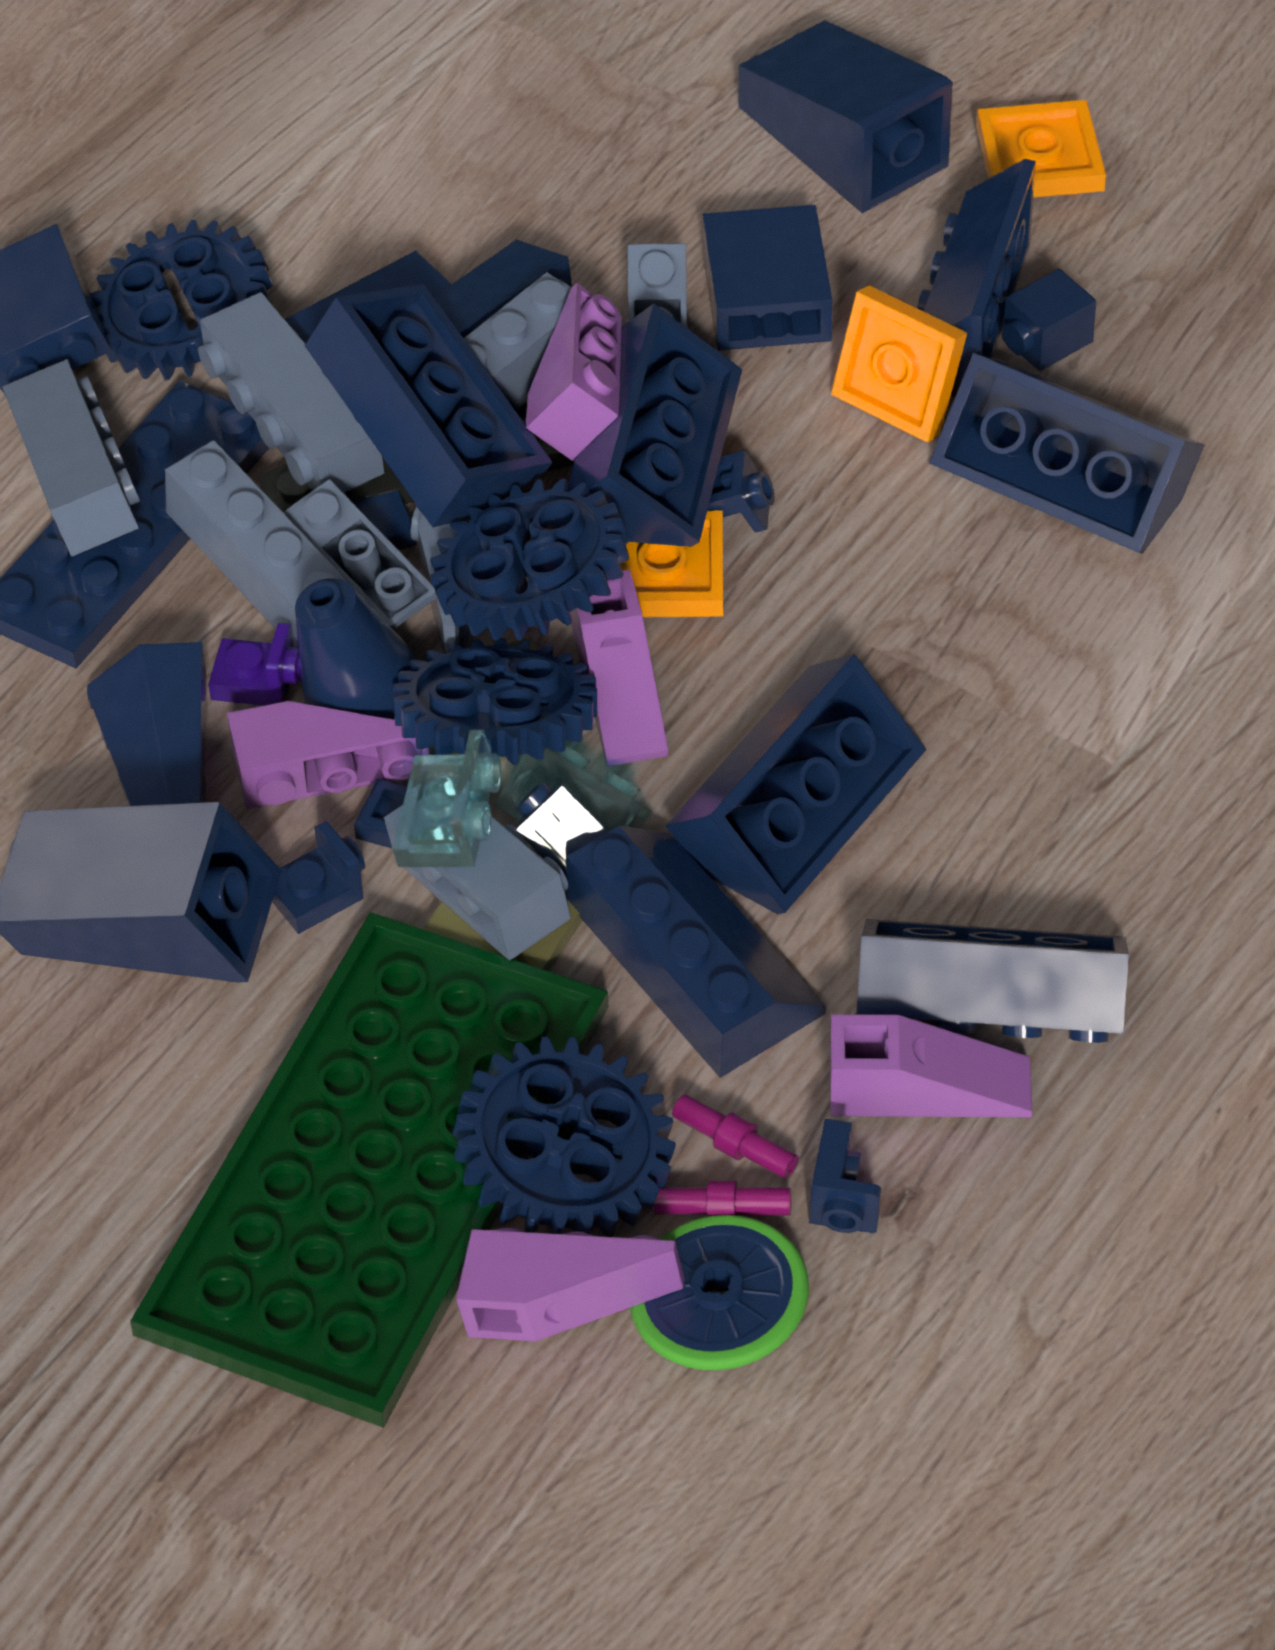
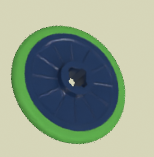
(753, 1318)

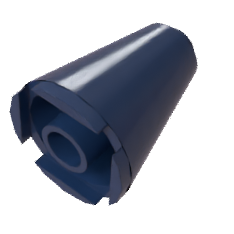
(347, 651)

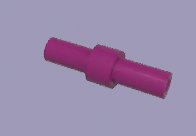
(735, 1136)
(723, 1199)

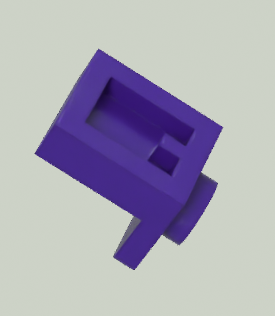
(255, 670)

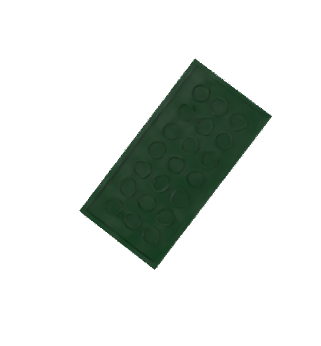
(342, 1197)

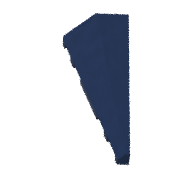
(155, 722)

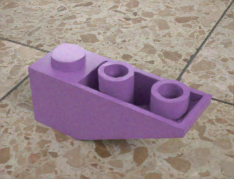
(579, 375)
(618, 654)
(314, 750)
(921, 1071)
(549, 1283)

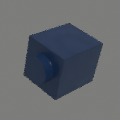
(1049, 319)

